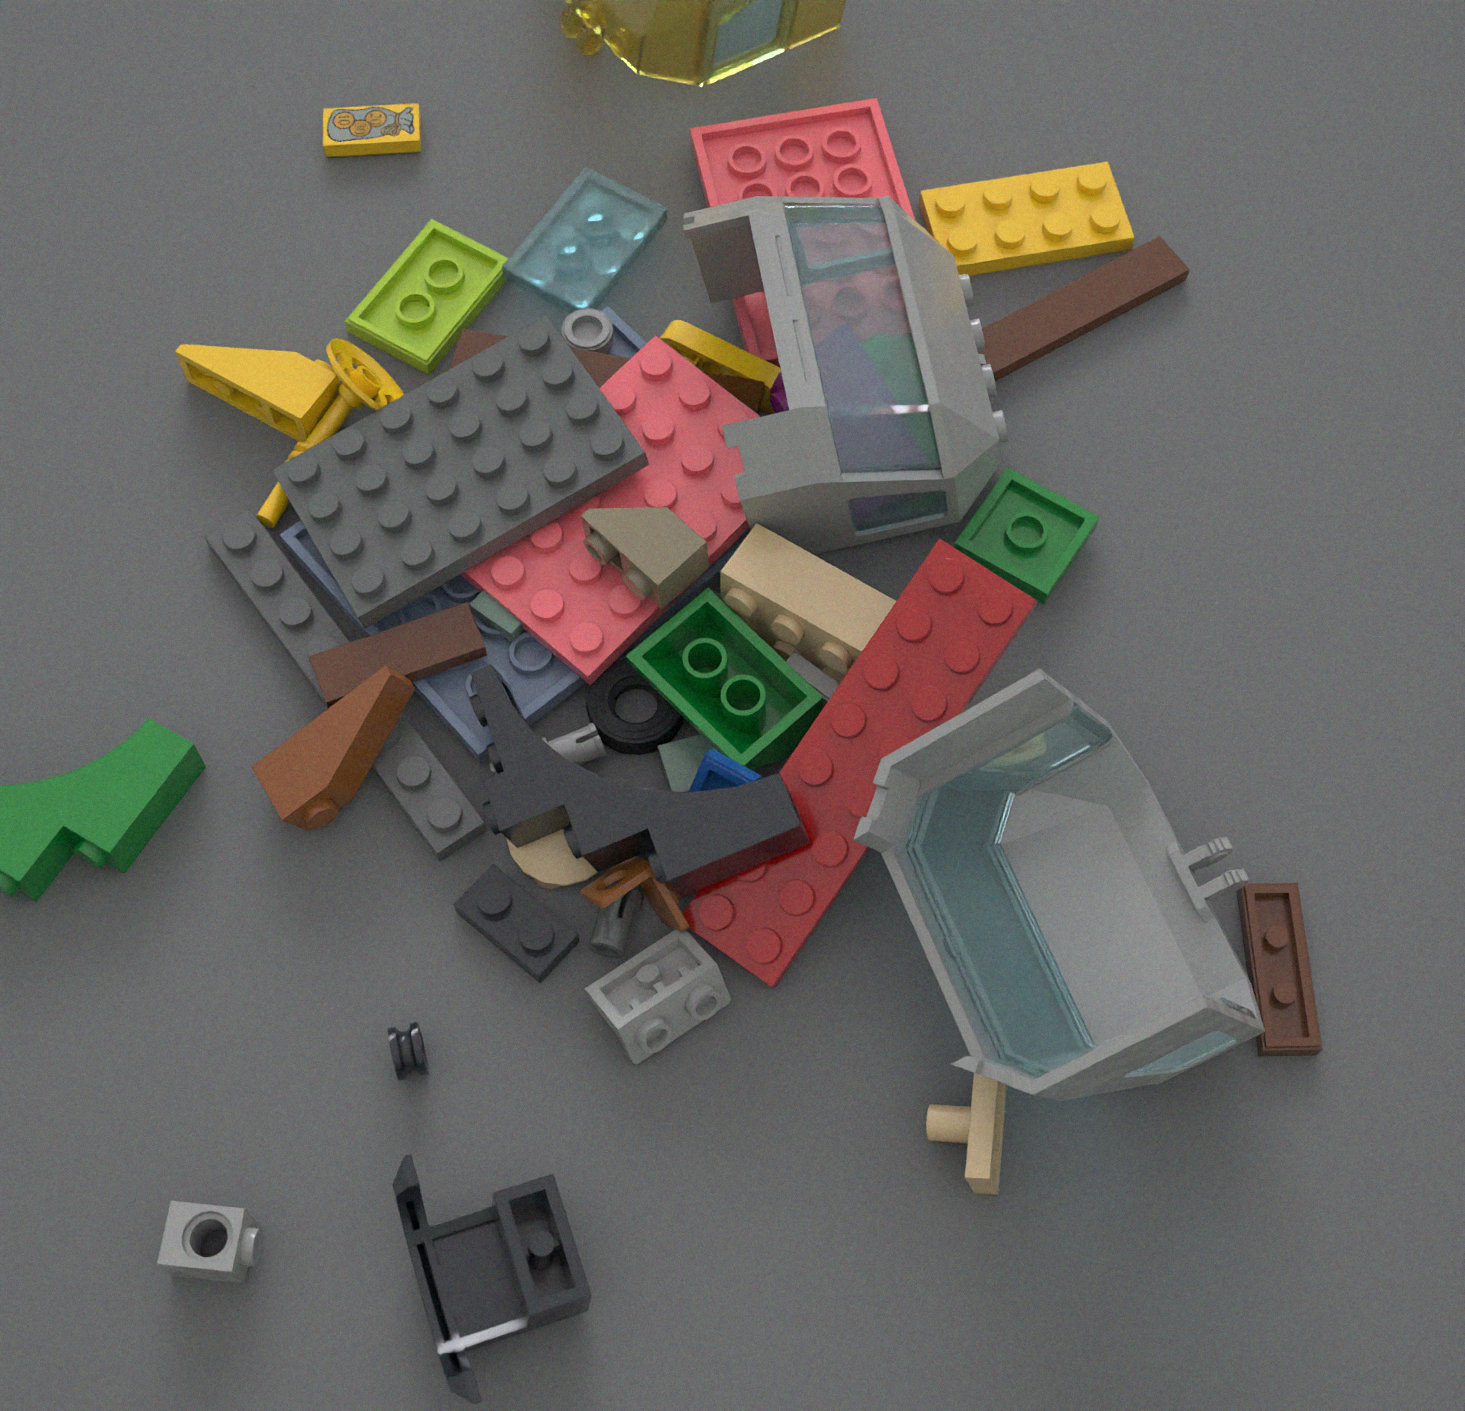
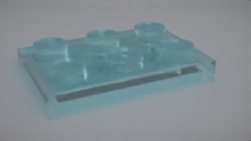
(585, 243)

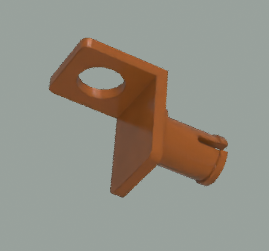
(635, 872)

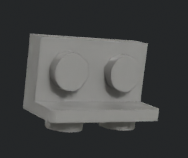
(659, 994)

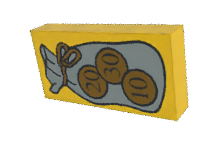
(372, 130)

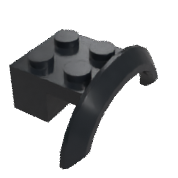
(491, 1269)

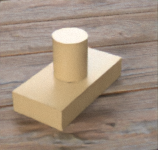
(979, 1127)

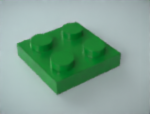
(1026, 534)

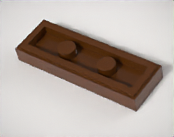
(411, 649)
(1279, 969)

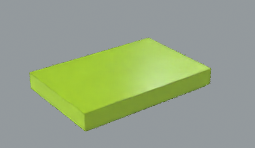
(428, 297)

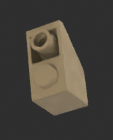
(649, 548)

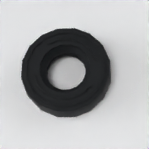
(618, 733)

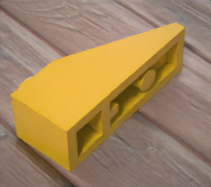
(267, 384)

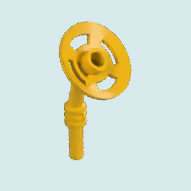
(356, 391)

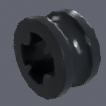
(408, 1051)

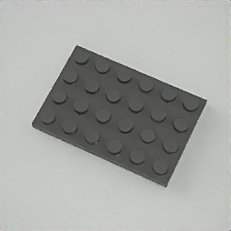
(458, 470)

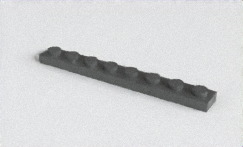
(305, 629)

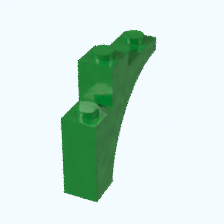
(94, 811)

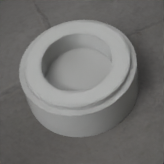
(588, 331)

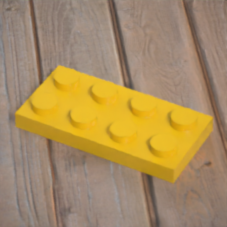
(1028, 219)

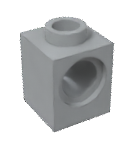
(188, 1227)

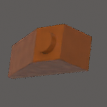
(332, 754)

